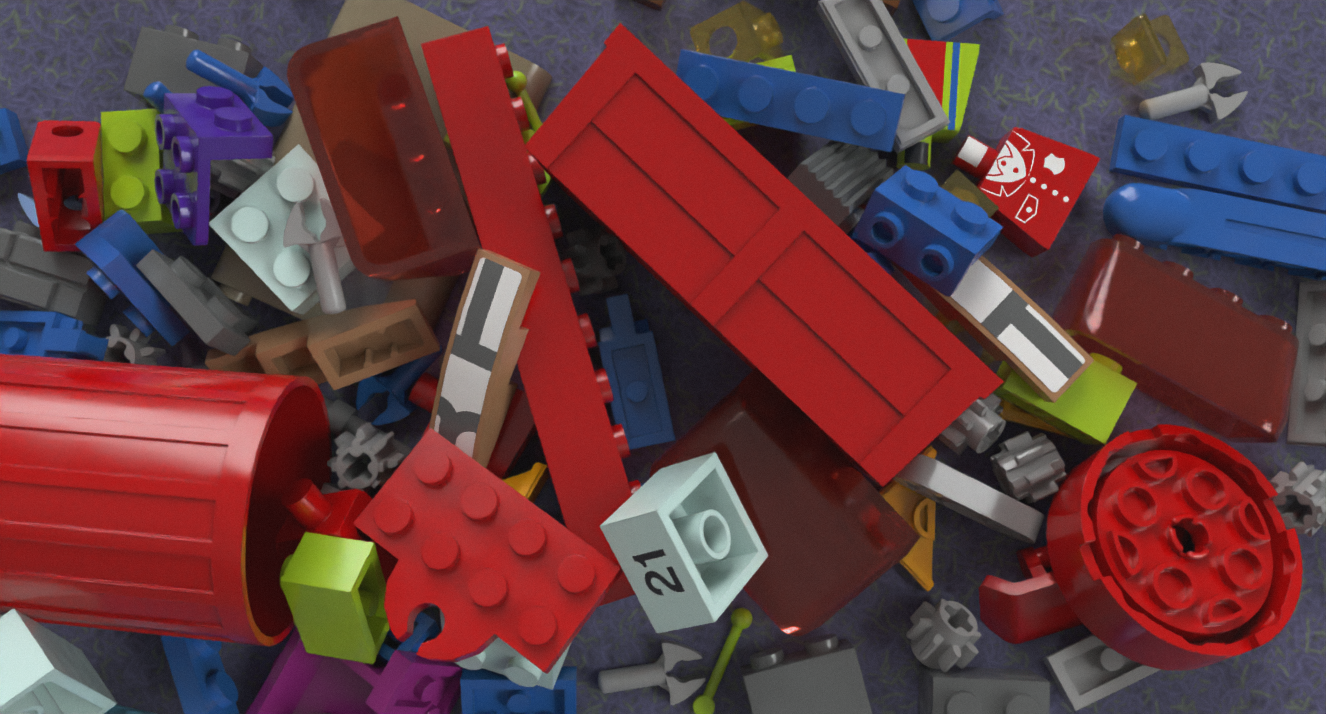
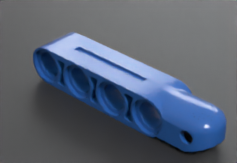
(1219, 226)

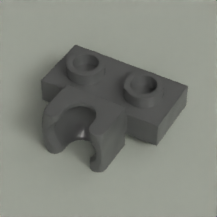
(199, 302)

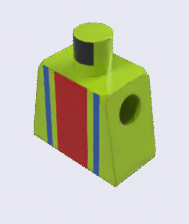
(950, 73)

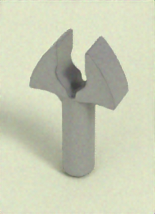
(1197, 96)
(321, 253)
(655, 674)

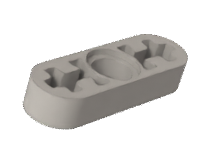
(971, 498)

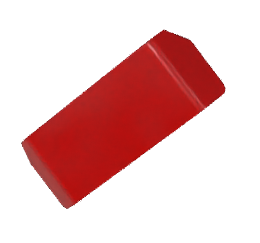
(1035, 605)

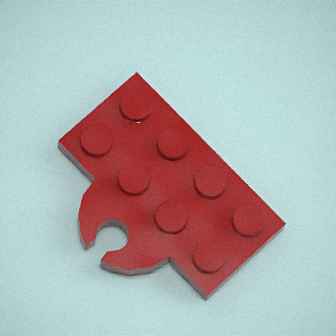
(481, 559)

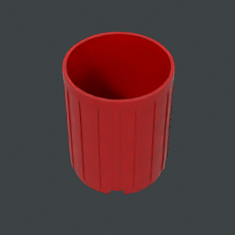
(152, 494)

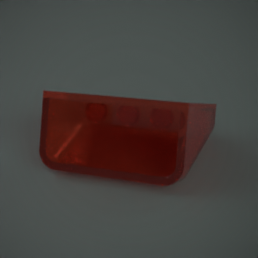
(382, 155)
(1182, 340)
(806, 500)

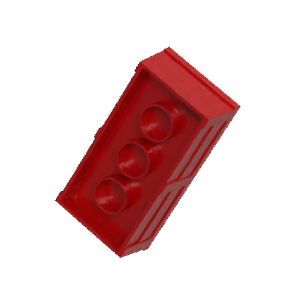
(757, 260)

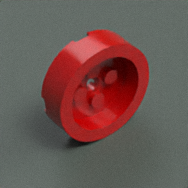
(1128, 571)

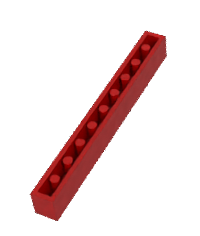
(511, 221)

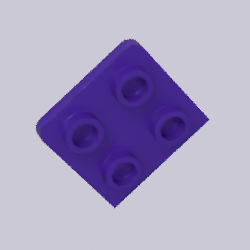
(192, 133)

